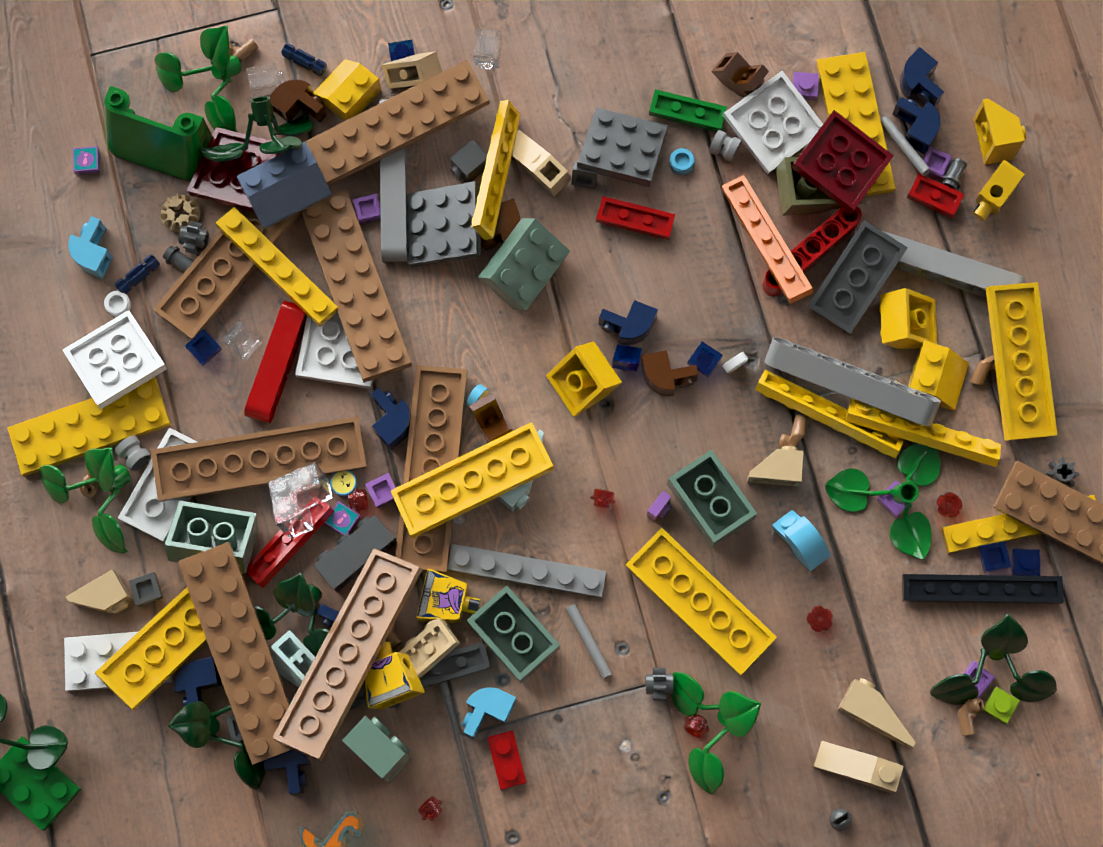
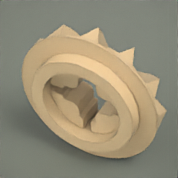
(190, 206)

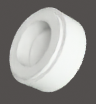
(117, 303)
(735, 362)

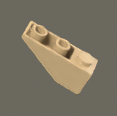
(540, 164)

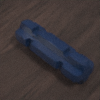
(304, 59)
(137, 274)

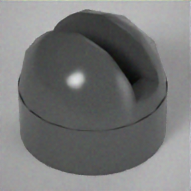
(837, 814)

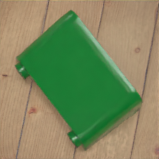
(151, 143)

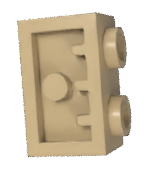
(430, 646)

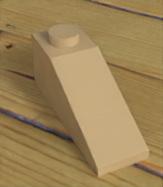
(871, 709)
(859, 767)

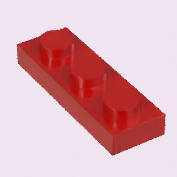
(635, 218)

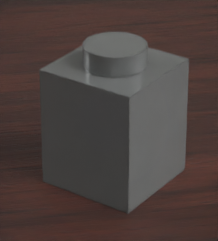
(468, 162)

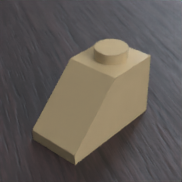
(411, 70)
(779, 468)
(103, 594)

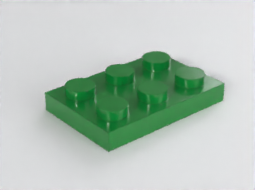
(35, 792)

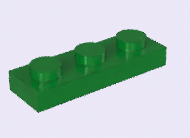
(687, 110)

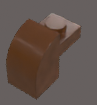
(738, 75)
(292, 97)
(506, 222)
(660, 376)
(490, 418)

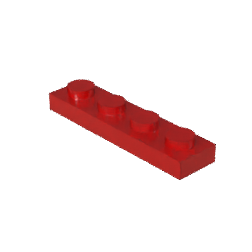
(282, 548)

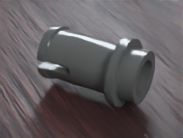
(954, 173)
(174, 256)

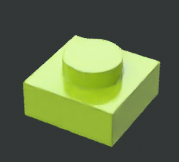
(1000, 705)

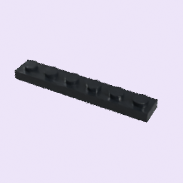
(982, 589)

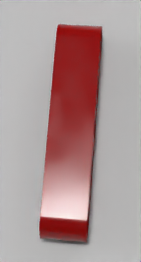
(821, 242)
(276, 363)

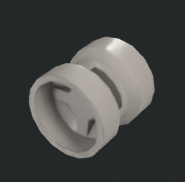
(729, 150)
(133, 453)

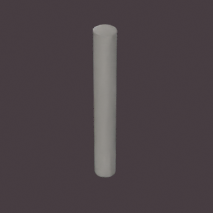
(905, 146)
(589, 641)

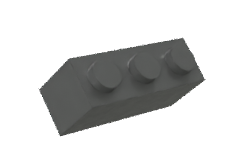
(353, 551)

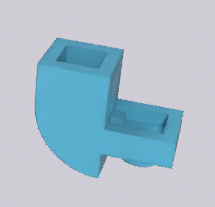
(87, 253)
(803, 539)
(487, 702)

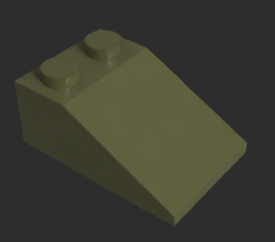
(798, 194)

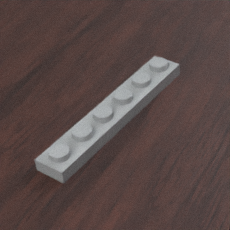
(526, 571)

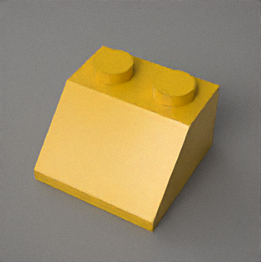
(348, 89)
(998, 132)
(907, 319)
(939, 373)
(583, 378)

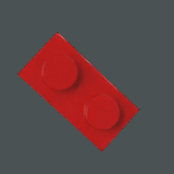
(935, 195)
(506, 760)

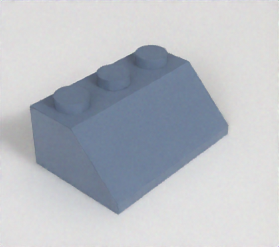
(284, 185)

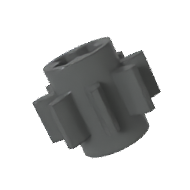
(193, 237)
(1066, 469)
(659, 683)

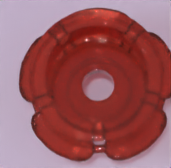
(602, 498)
(358, 500)
(954, 500)
(812, 619)
(696, 726)
(430, 808)

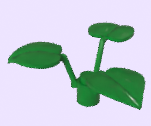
(215, 47)
(110, 478)
(912, 532)
(735, 713)

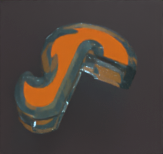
(349, 823)

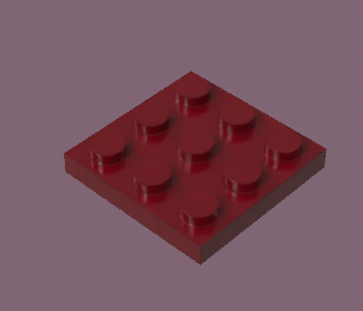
(842, 161)
(219, 180)

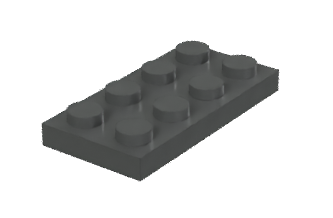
(857, 276)

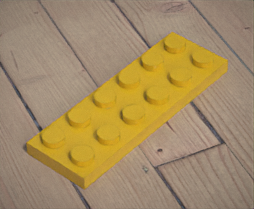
(850, 92)
(1021, 361)
(83, 426)
(472, 480)
(700, 601)
(154, 652)

